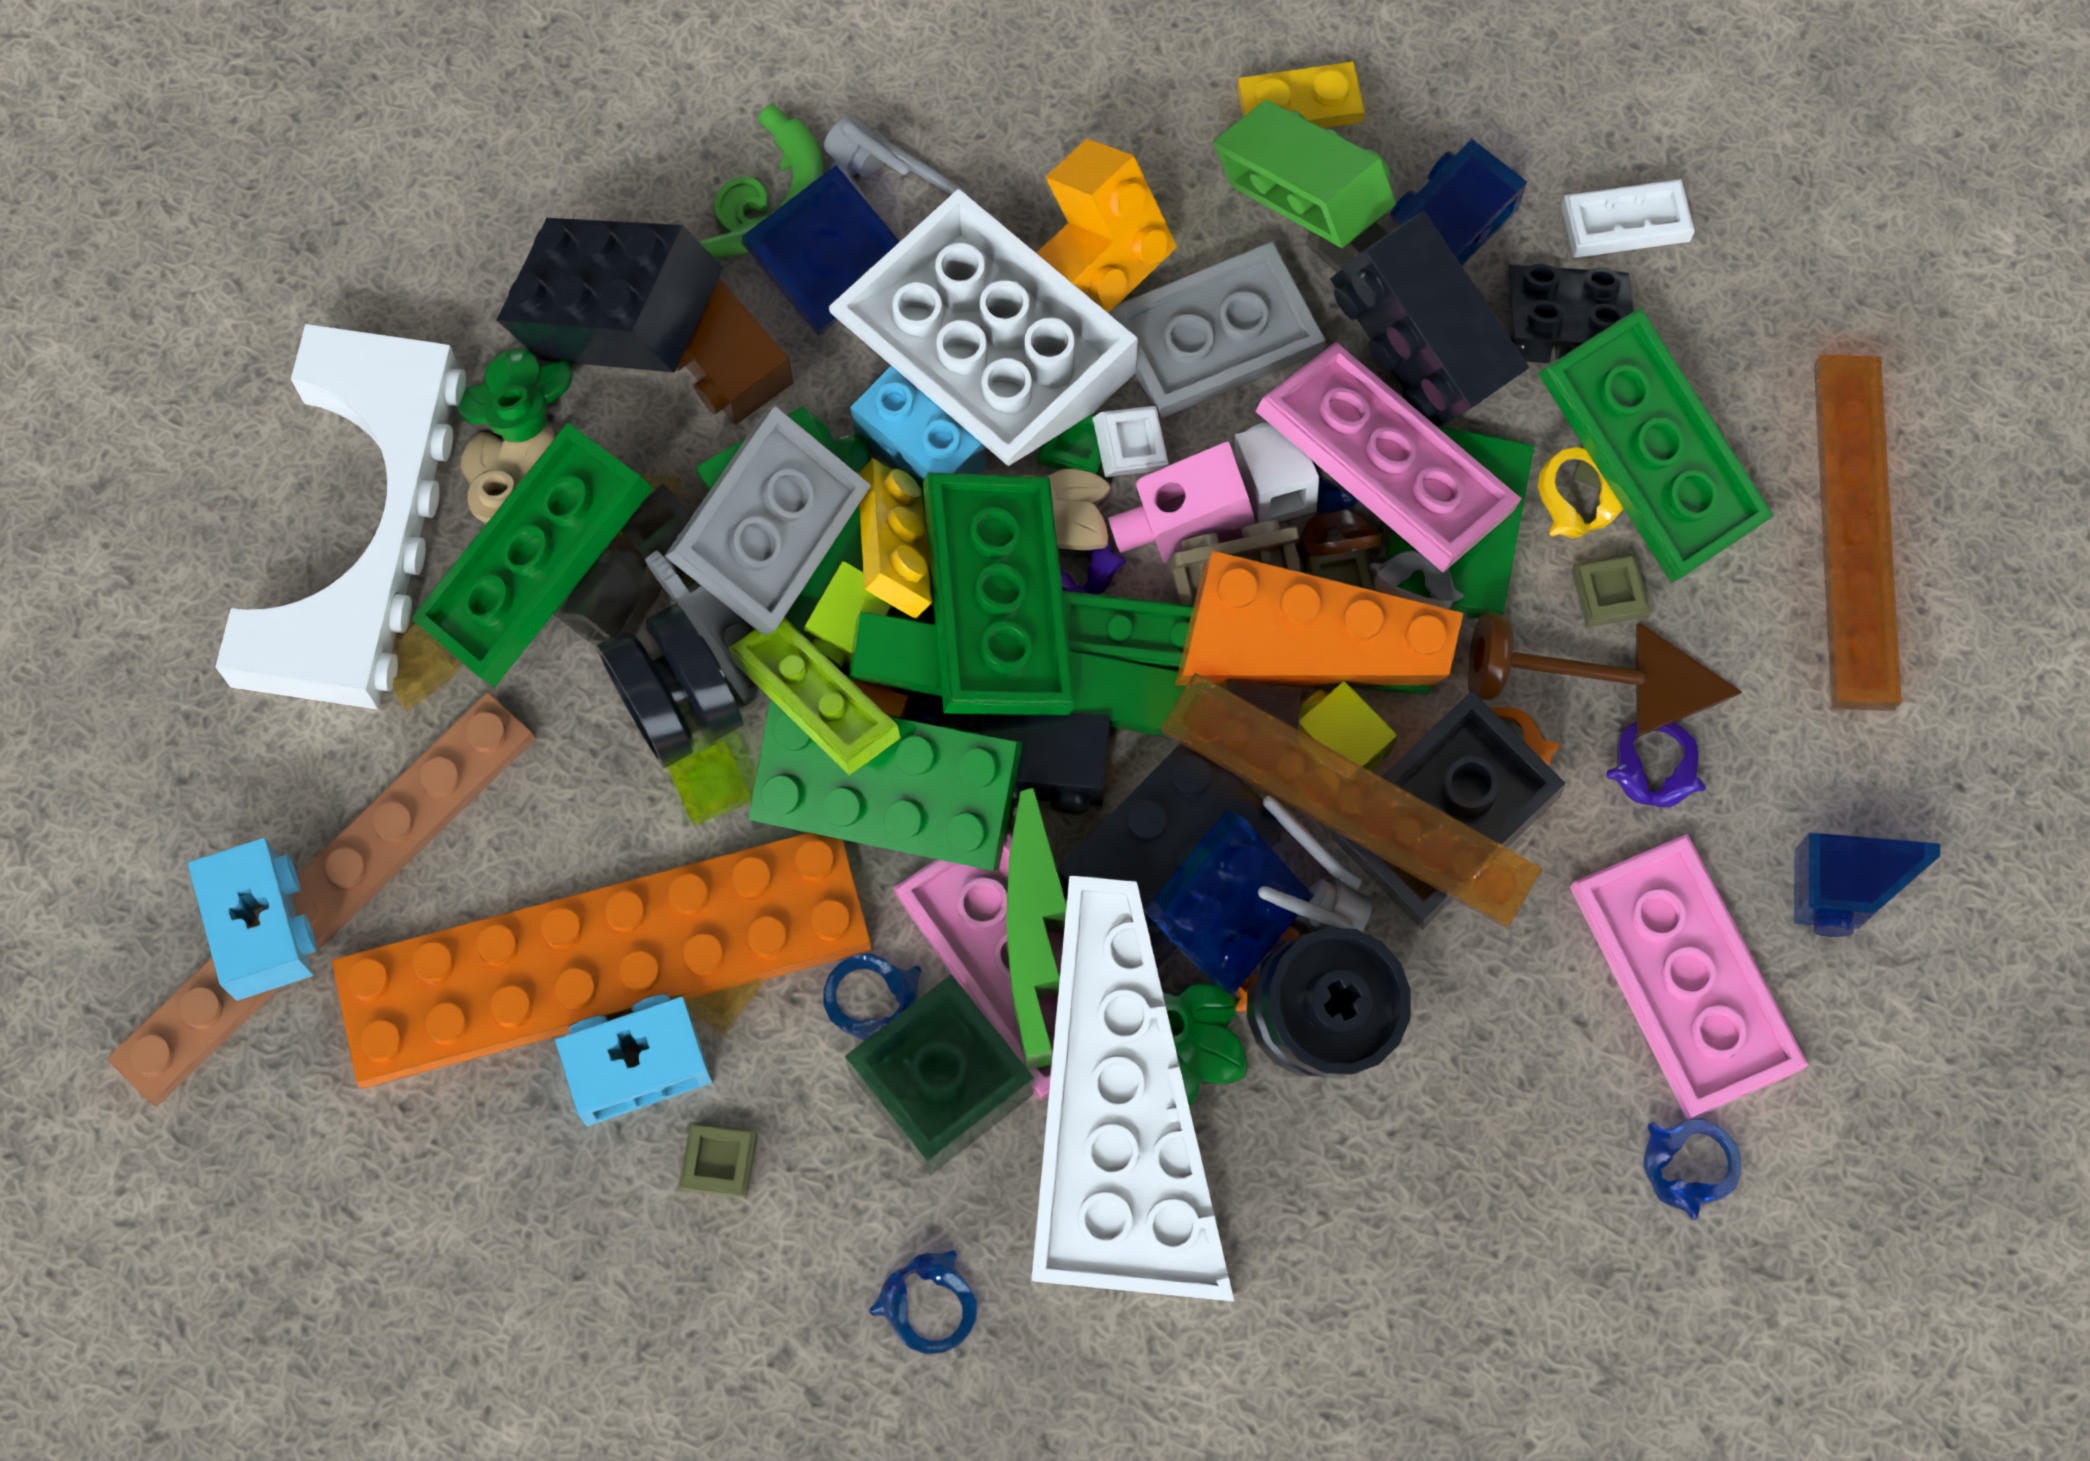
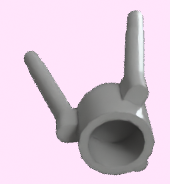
(864, 150)
(1334, 902)

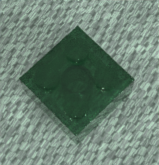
(940, 1074)

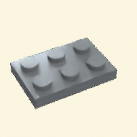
(1219, 329)
(768, 521)

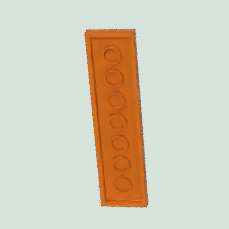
(597, 955)

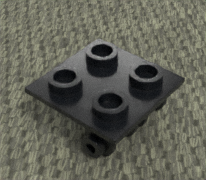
(1564, 307)

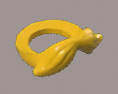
(1564, 516)

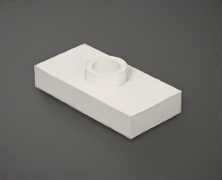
(1627, 218)

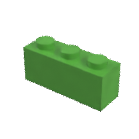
(1305, 172)

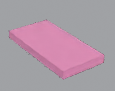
(1388, 456)
(965, 923)
(1688, 976)

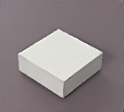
(1130, 441)

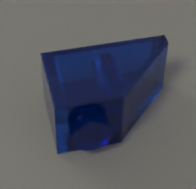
(1851, 878)

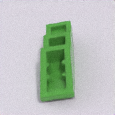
(1033, 910)

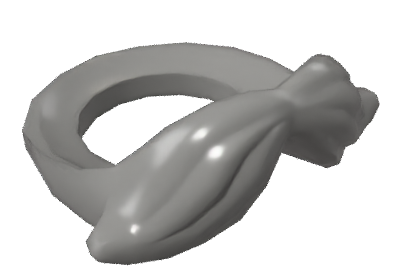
(1402, 566)

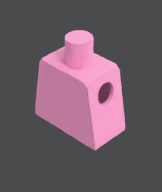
(1185, 502)

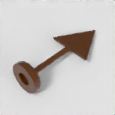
(1665, 678)

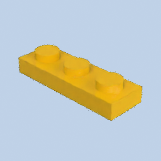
(894, 539)

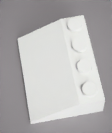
(989, 330)

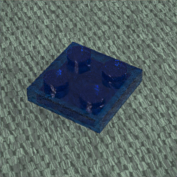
(820, 245)
(1215, 904)

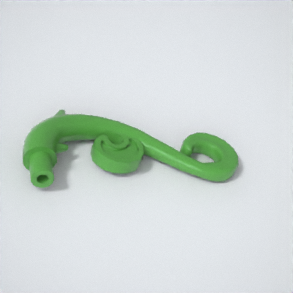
(740, 194)

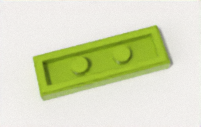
(815, 695)

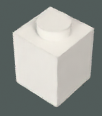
(1275, 474)

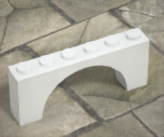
(344, 636)

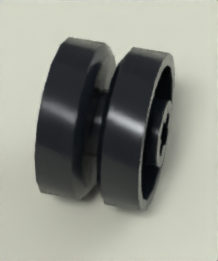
(676, 682)
(1366, 997)

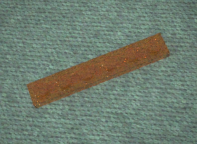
(1857, 534)
(1352, 800)

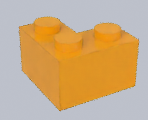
(1112, 225)

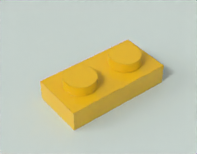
(1321, 93)

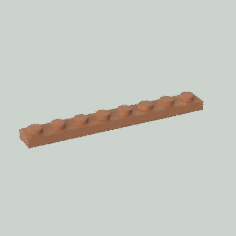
(332, 889)

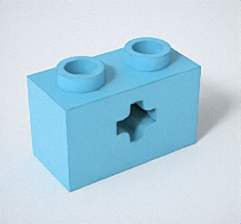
(914, 431)
(227, 893)
(668, 1059)

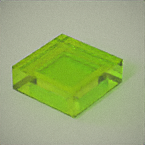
(709, 783)

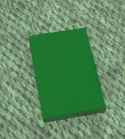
(1486, 568)

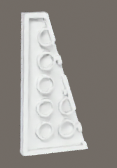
(1121, 1154)

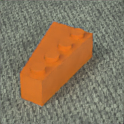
(1310, 630)

